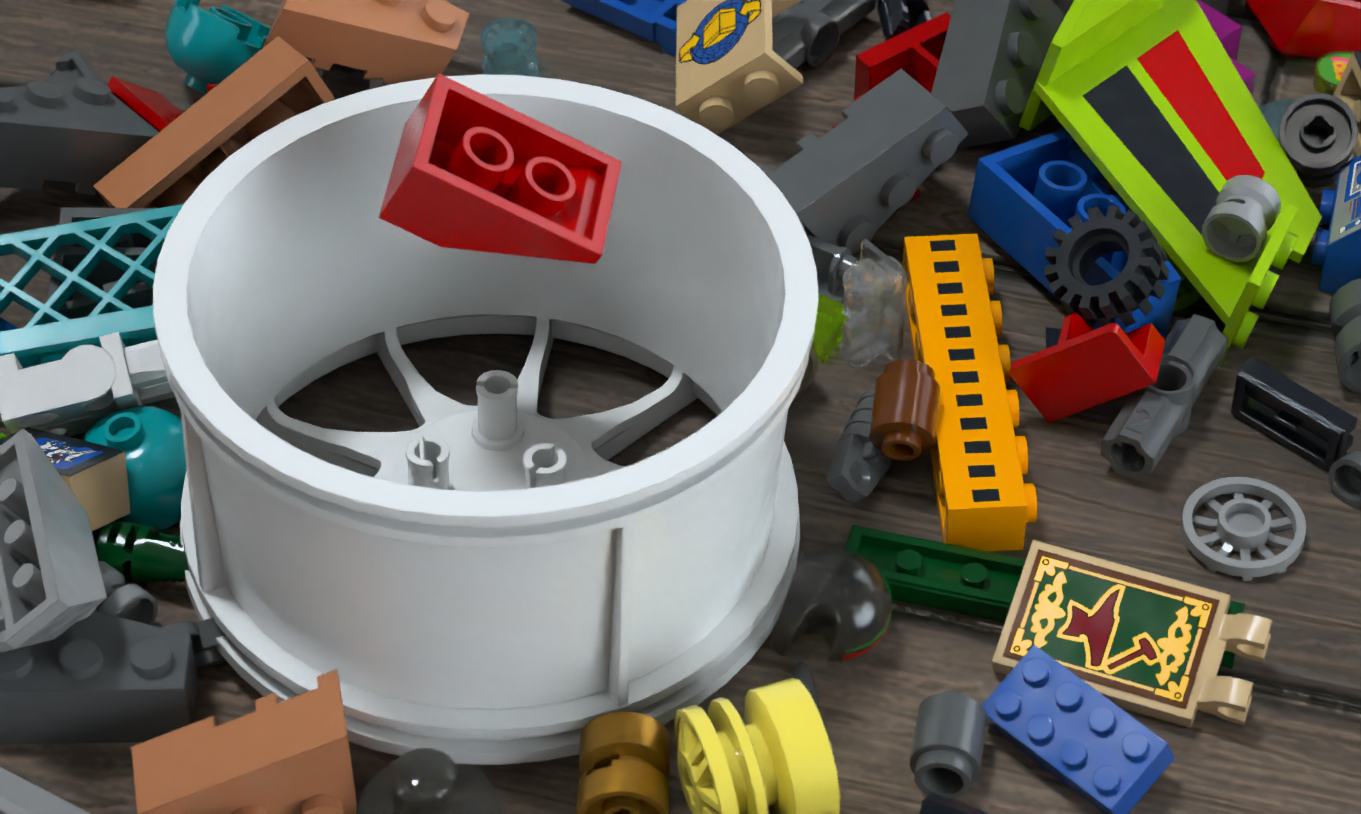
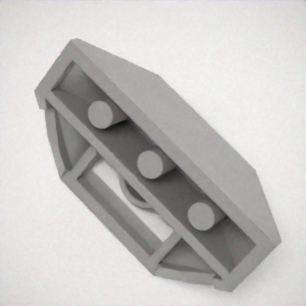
(45, 549)

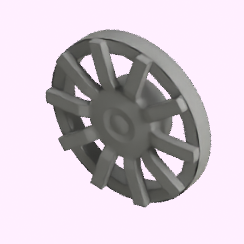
(1243, 527)

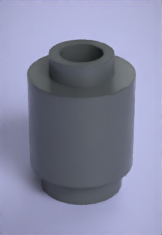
(948, 743)

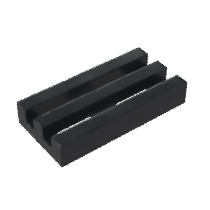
(1291, 414)

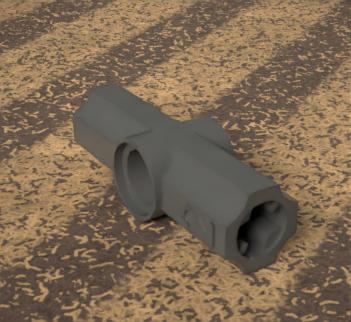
(813, 29)
(1164, 408)

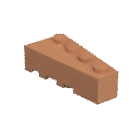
(247, 103)

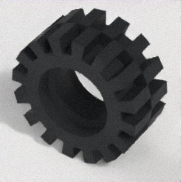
(1087, 244)

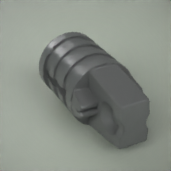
(856, 461)

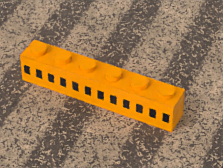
(975, 449)

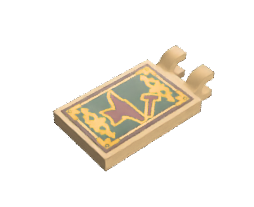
(1132, 635)

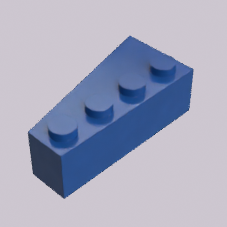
(1034, 191)

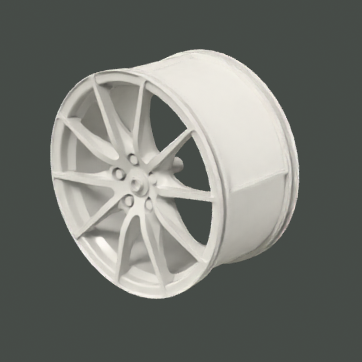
(492, 564)

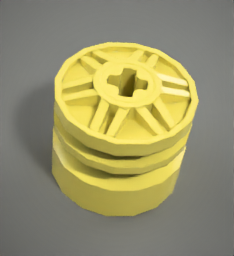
(770, 762)

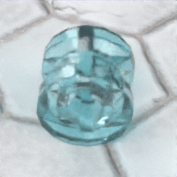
(509, 48)

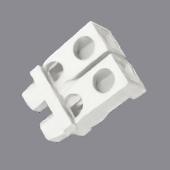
(82, 386)

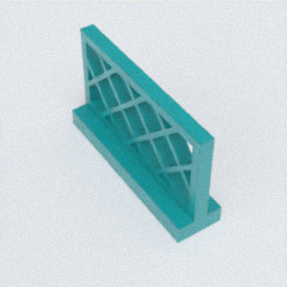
(48, 342)

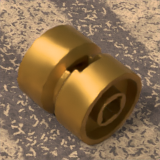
(624, 765)

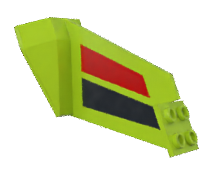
(1167, 128)

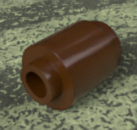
(905, 410)

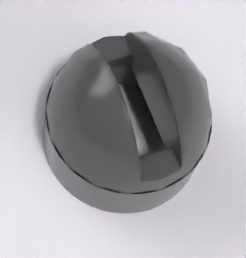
(1346, 478)

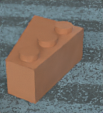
(378, 36)
(267, 762)

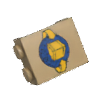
(729, 60)

